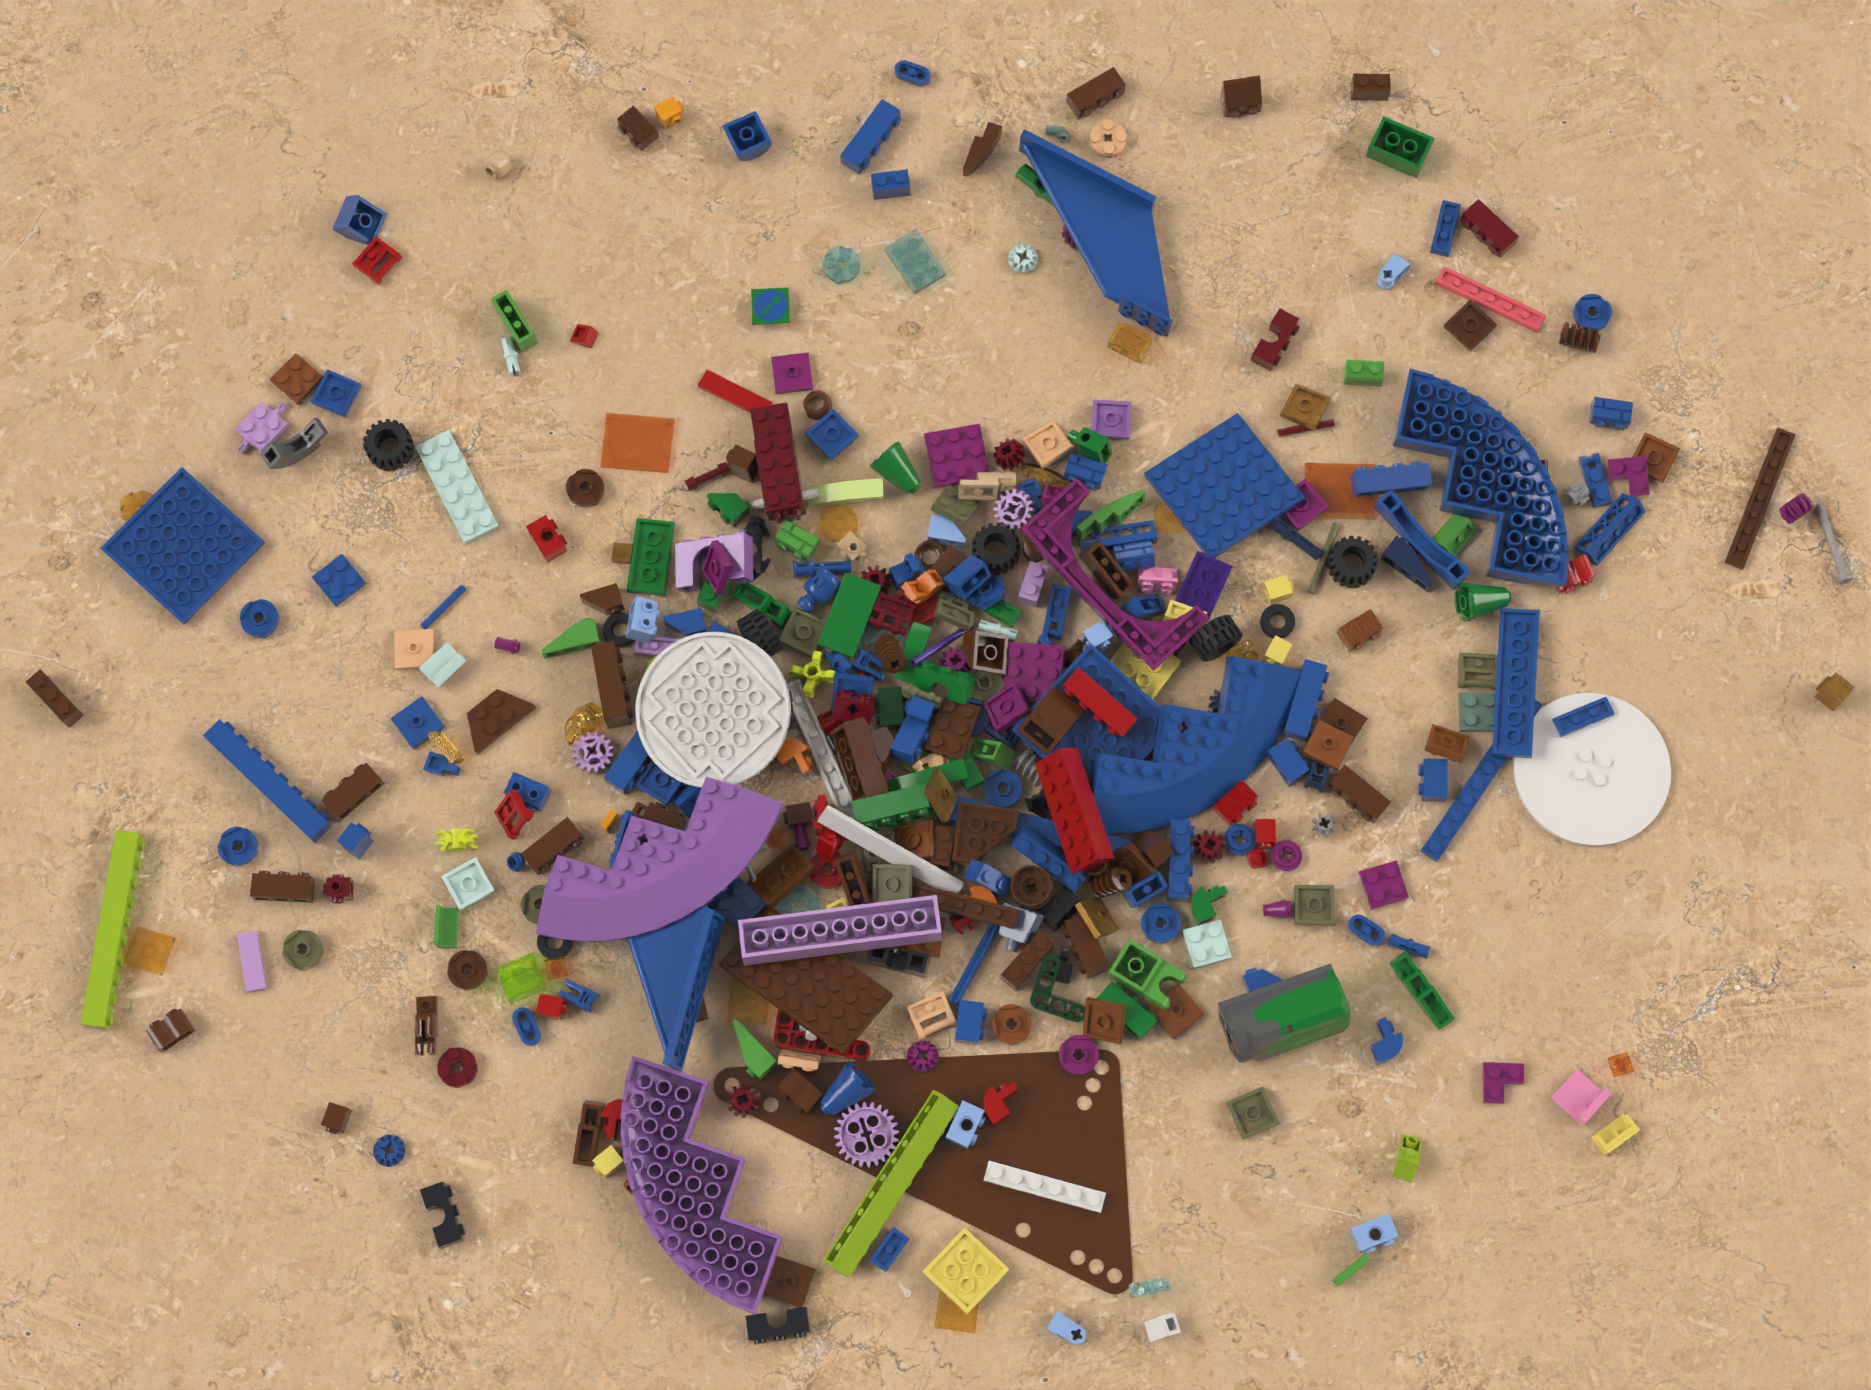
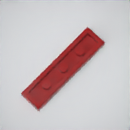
(731, 392)

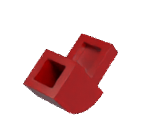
(993, 1102)
(612, 1113)

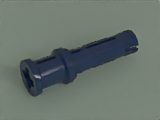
(1288, 532)

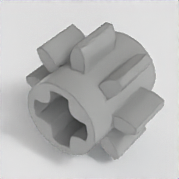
(1577, 494)
(1326, 820)

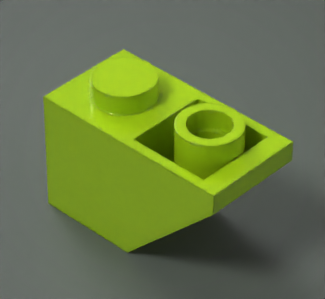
(1407, 1158)

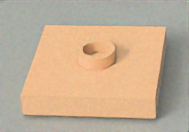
(1047, 444)
(413, 648)

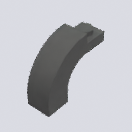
(291, 451)

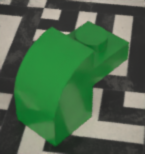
(1201, 906)

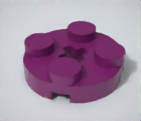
(1087, 1047)

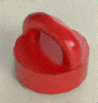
(1257, 858)

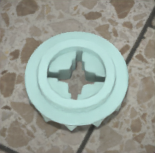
(1026, 265)

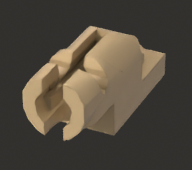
(986, 485)

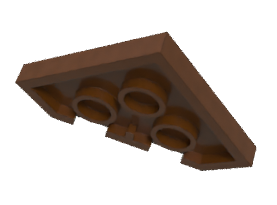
(980, 829)

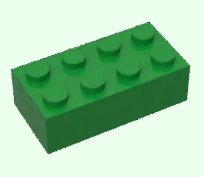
(893, 808)

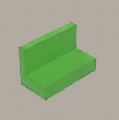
(1455, 534)
(446, 927)

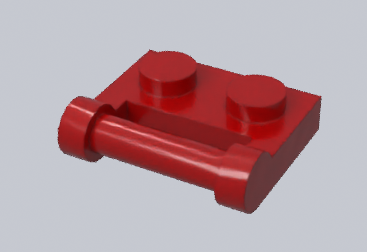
(372, 256)
(819, 807)
(508, 811)

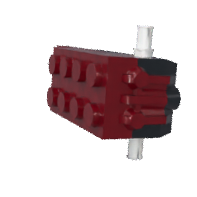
(778, 465)

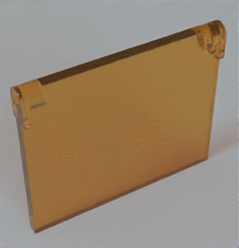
(637, 442)
(1334, 487)

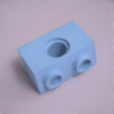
(970, 1113)
(1386, 1231)

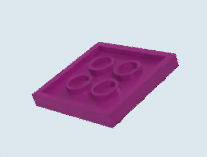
(956, 455)
(1033, 667)

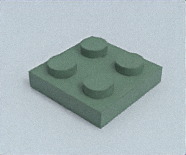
(1476, 711)

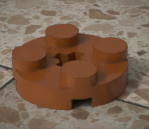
(1019, 1016)

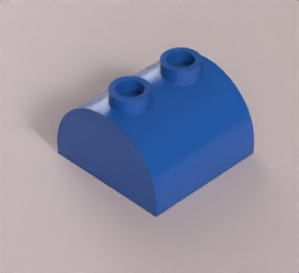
(748, 137)

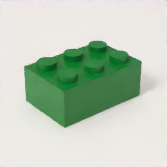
(1400, 147)

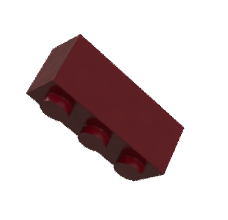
(1489, 228)

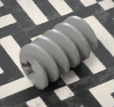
(1027, 763)

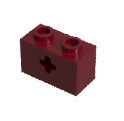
(843, 706)

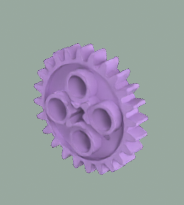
(848, 1140)

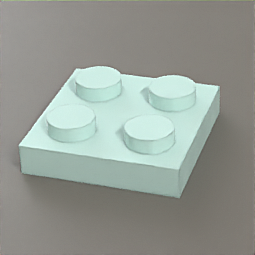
(468, 884)
(1206, 944)

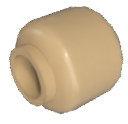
(497, 165)

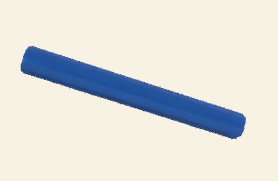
(974, 964)

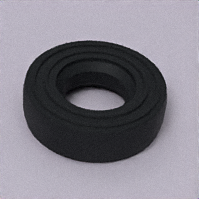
(1277, 609)
(608, 628)
(553, 953)

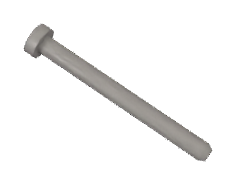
(1844, 577)

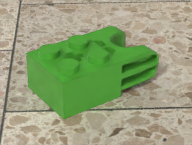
(1151, 973)

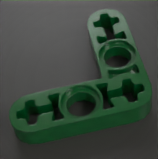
(1046, 991)

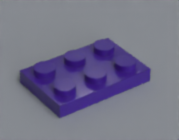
(1204, 582)

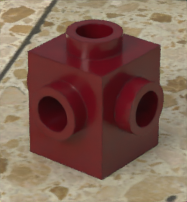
(339, 888)

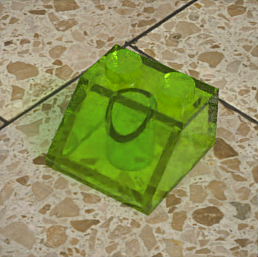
(521, 978)

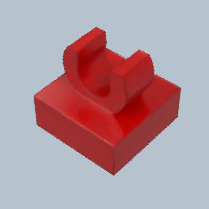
(959, 921)

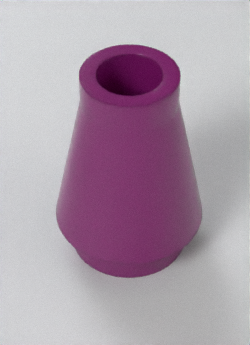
(1278, 909)

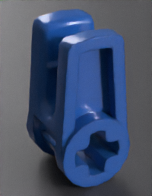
(869, 659)
(586, 998)

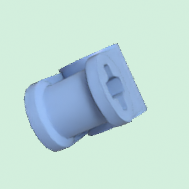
(1392, 271)
(1064, 1326)

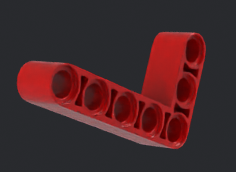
(811, 1047)

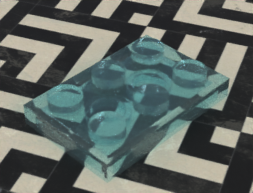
(915, 261)

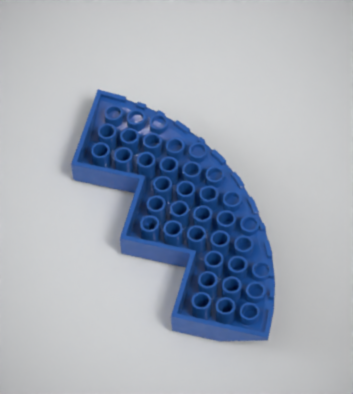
(1495, 471)
(1203, 759)

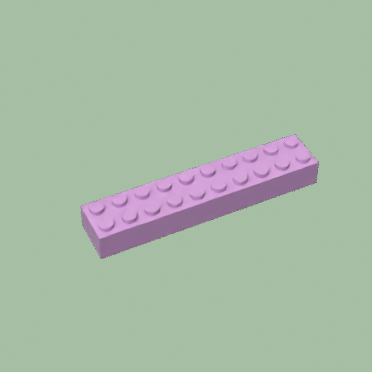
(840, 930)

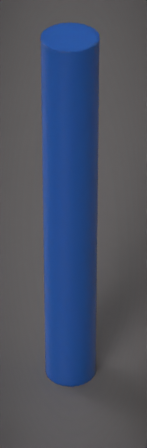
(445, 605)

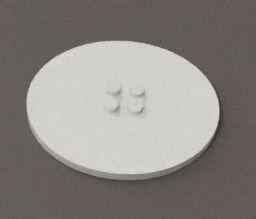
(712, 709)
(1597, 780)

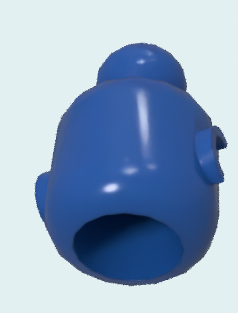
(820, 588)

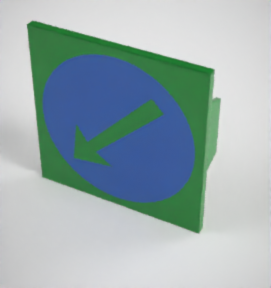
(770, 306)

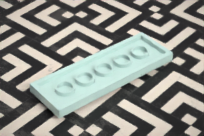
(457, 487)

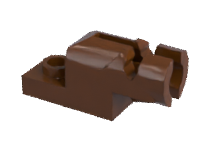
(426, 1024)

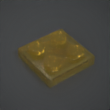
(149, 951)

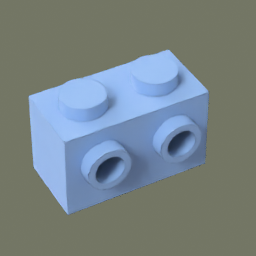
(642, 619)
(1099, 636)

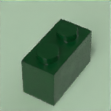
(890, 707)

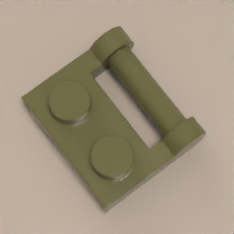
(1477, 664)

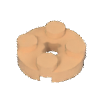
(1108, 148)

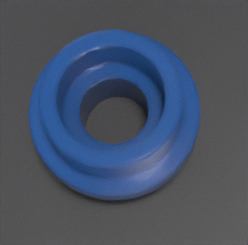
(516, 862)

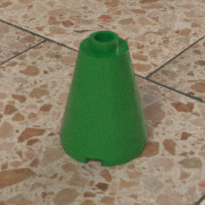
(897, 468)
(1479, 600)

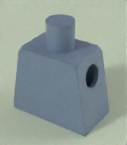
(1025, 928)

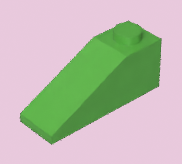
(574, 639)
(755, 1056)

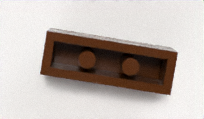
(1096, 93)
(1106, 570)
(54, 698)
(352, 791)
(1358, 794)
(553, 843)
(852, 879)
(282, 887)
(1085, 947)
(1027, 960)

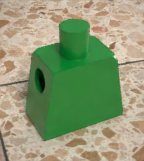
(1091, 444)

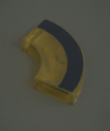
(1047, 475)

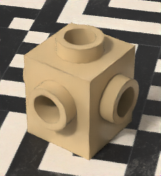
(844, 546)

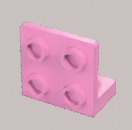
(1157, 580)
(1580, 1097)

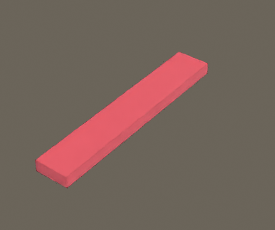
(1490, 299)

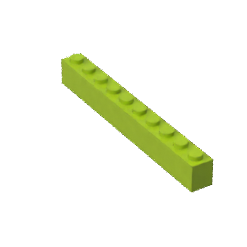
(112, 930)
(891, 1184)

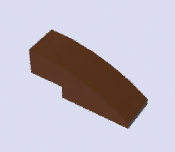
(982, 148)
(588, 1133)

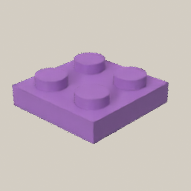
(1112, 418)

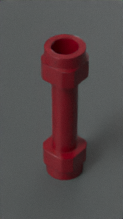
(692, 483)

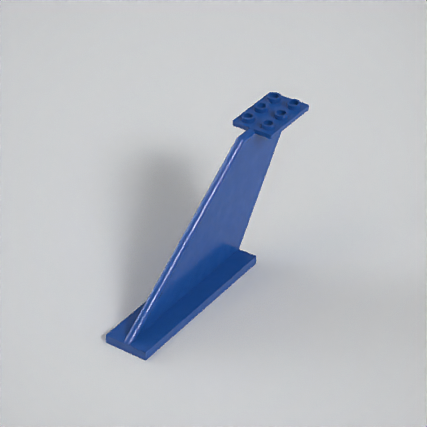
(1110, 227)
(675, 970)

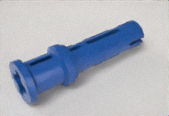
(810, 567)

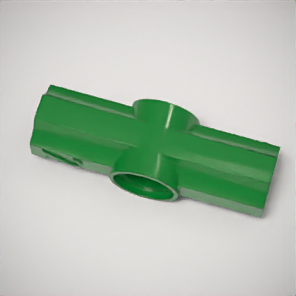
(1029, 177)

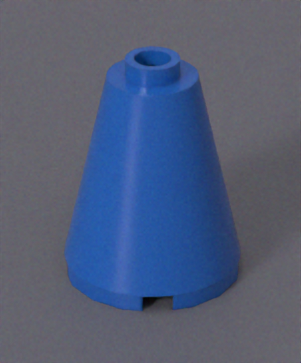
(846, 1090)

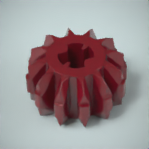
(1009, 454)
(880, 575)
(1217, 846)
(740, 1094)

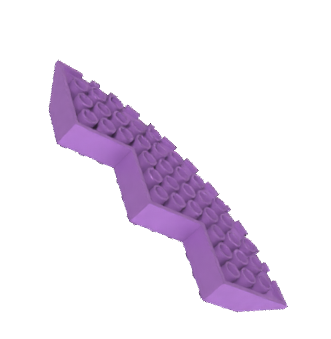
(662, 877)
(681, 1191)

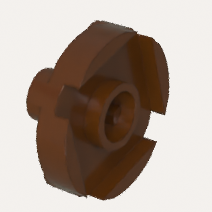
(592, 496)
(478, 971)

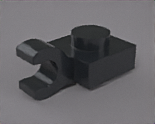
(1065, 968)

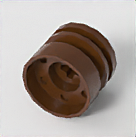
(1029, 877)

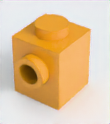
(669, 112)

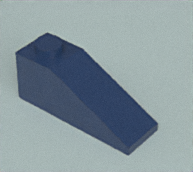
(1404, 560)

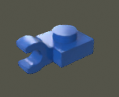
(1033, 489)
(838, 662)
(438, 764)

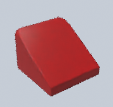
(584, 335)
(827, 722)

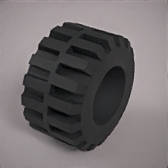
(381, 432)
(1000, 534)
(1356, 547)
(759, 631)
(1216, 638)

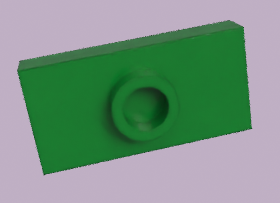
(1004, 613)

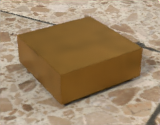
(622, 553)

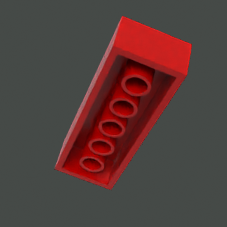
(1074, 810)

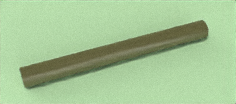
(1323, 558)

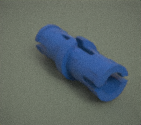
(1409, 946)

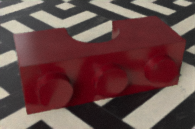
(1268, 353)

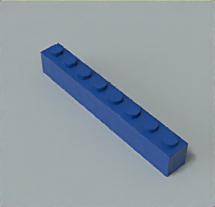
(270, 783)

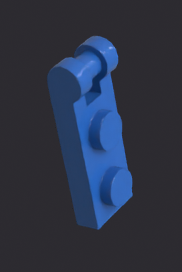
(1595, 480)
(1056, 610)

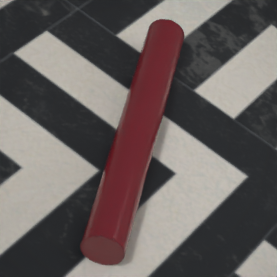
(1299, 428)

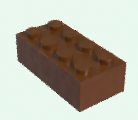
(611, 684)
(859, 759)

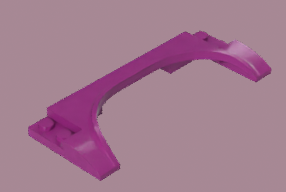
(1052, 539)

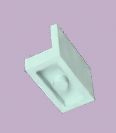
(442, 664)

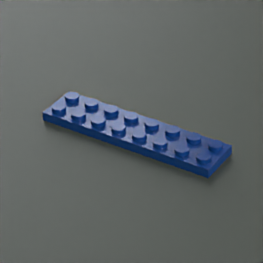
(1516, 683)

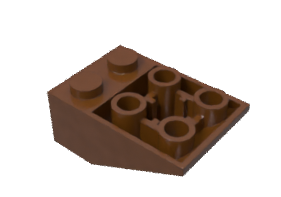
(1050, 720)

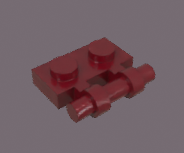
(894, 608)

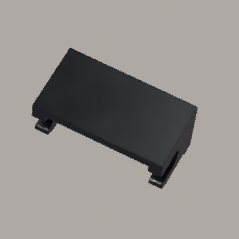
(1060, 908)

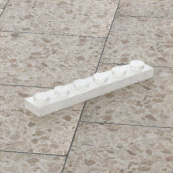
(1044, 1187)

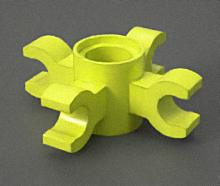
(810, 668)
(456, 840)

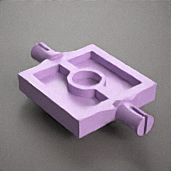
(261, 427)

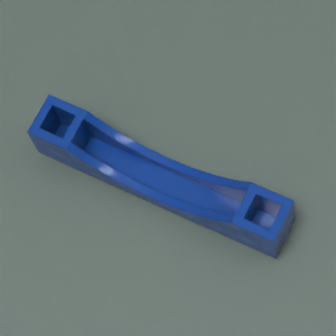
(1397, 515)

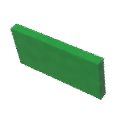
(650, 557)
(849, 615)

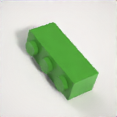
(514, 320)

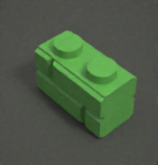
(1363, 372)
(797, 541)

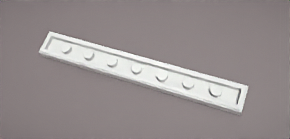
(820, 748)
(888, 850)

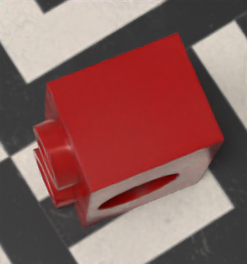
(552, 548)

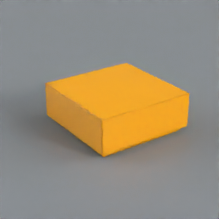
(609, 821)

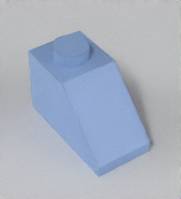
(945, 532)

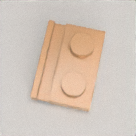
(799, 1059)

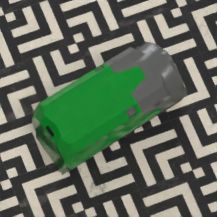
(1285, 1015)

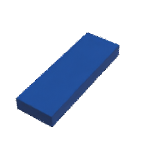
(1445, 228)
(1583, 716)

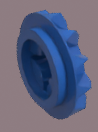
(1247, 835)
(393, 1158)

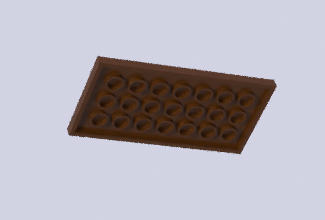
(817, 992)

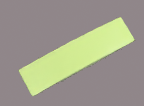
(847, 492)

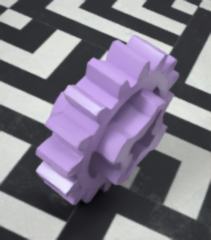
(1011, 502)
(588, 759)

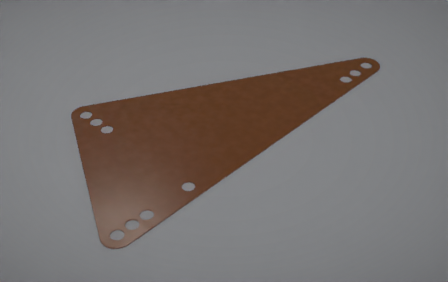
(1040, 1136)

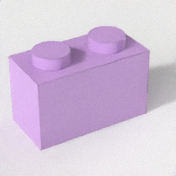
(1033, 584)

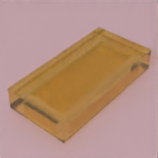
(446, 747)

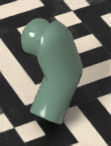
(1059, 131)

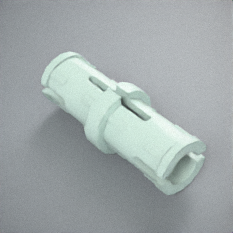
(510, 356)
(989, 627)

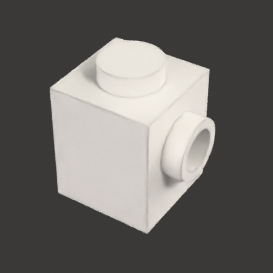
(1162, 1327)

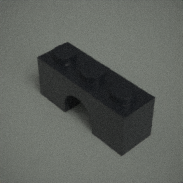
(909, 962)
(450, 1231)
(796, 1324)

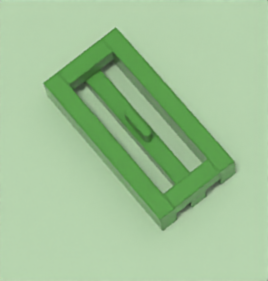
(1351, 1270)

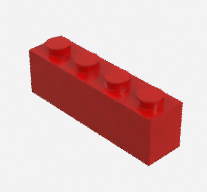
(1099, 702)

